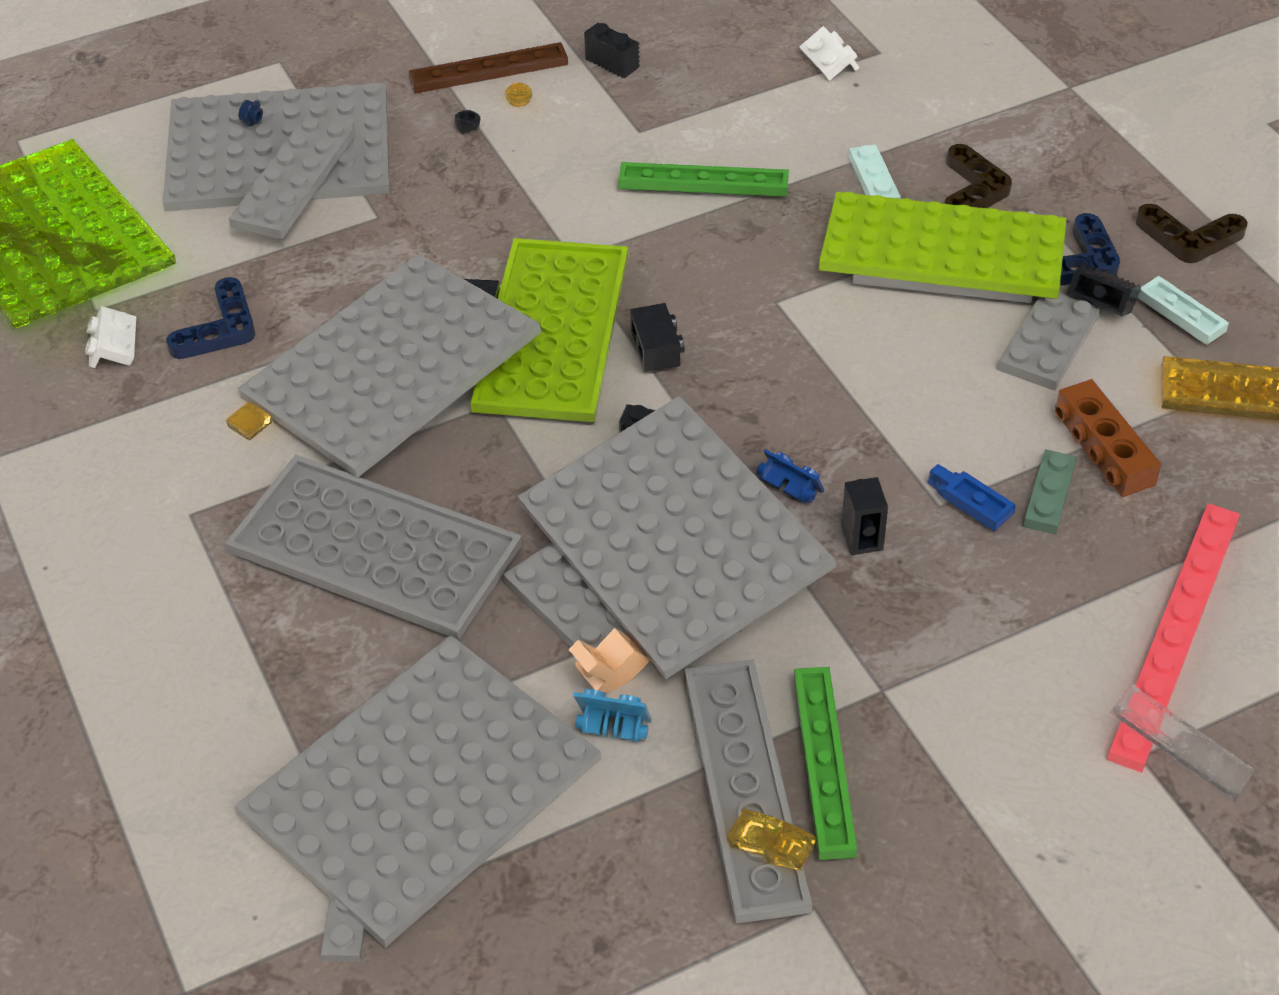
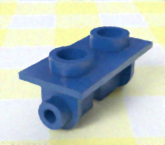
(801, 480)

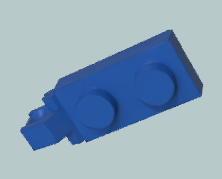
(972, 496)

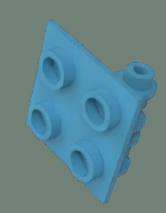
(626, 707)

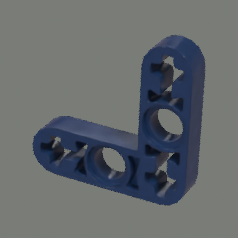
(1091, 255)
(225, 328)

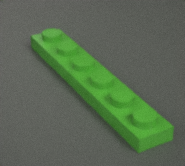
(703, 179)
(824, 764)

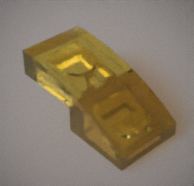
(776, 839)

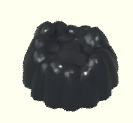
(467, 121)

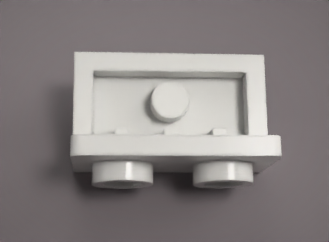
(828, 54)
(111, 337)

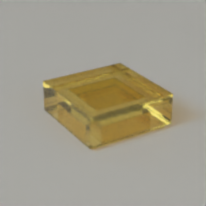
(249, 421)

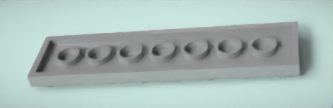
(743, 775)

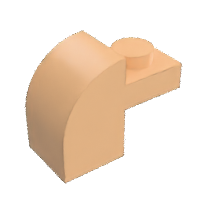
(611, 662)

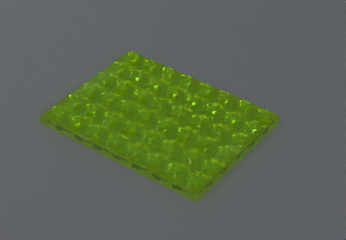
(67, 235)

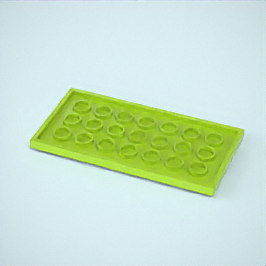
(945, 244)
(575, 300)

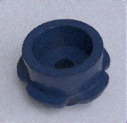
(250, 112)

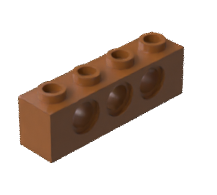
(1107, 438)

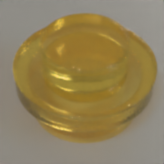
(518, 94)

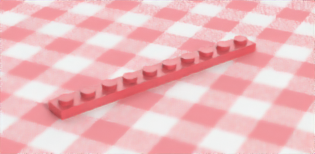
(1178, 627)

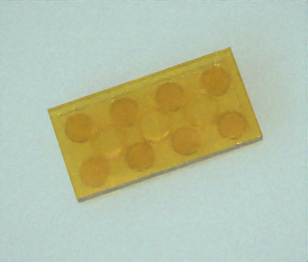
(1220, 388)

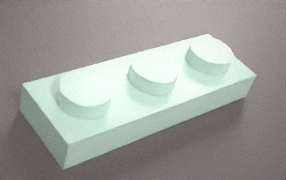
(872, 171)
(1183, 310)

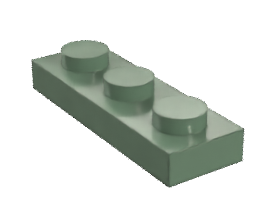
(1050, 491)

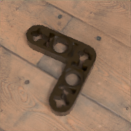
(992, 184)
(1187, 244)

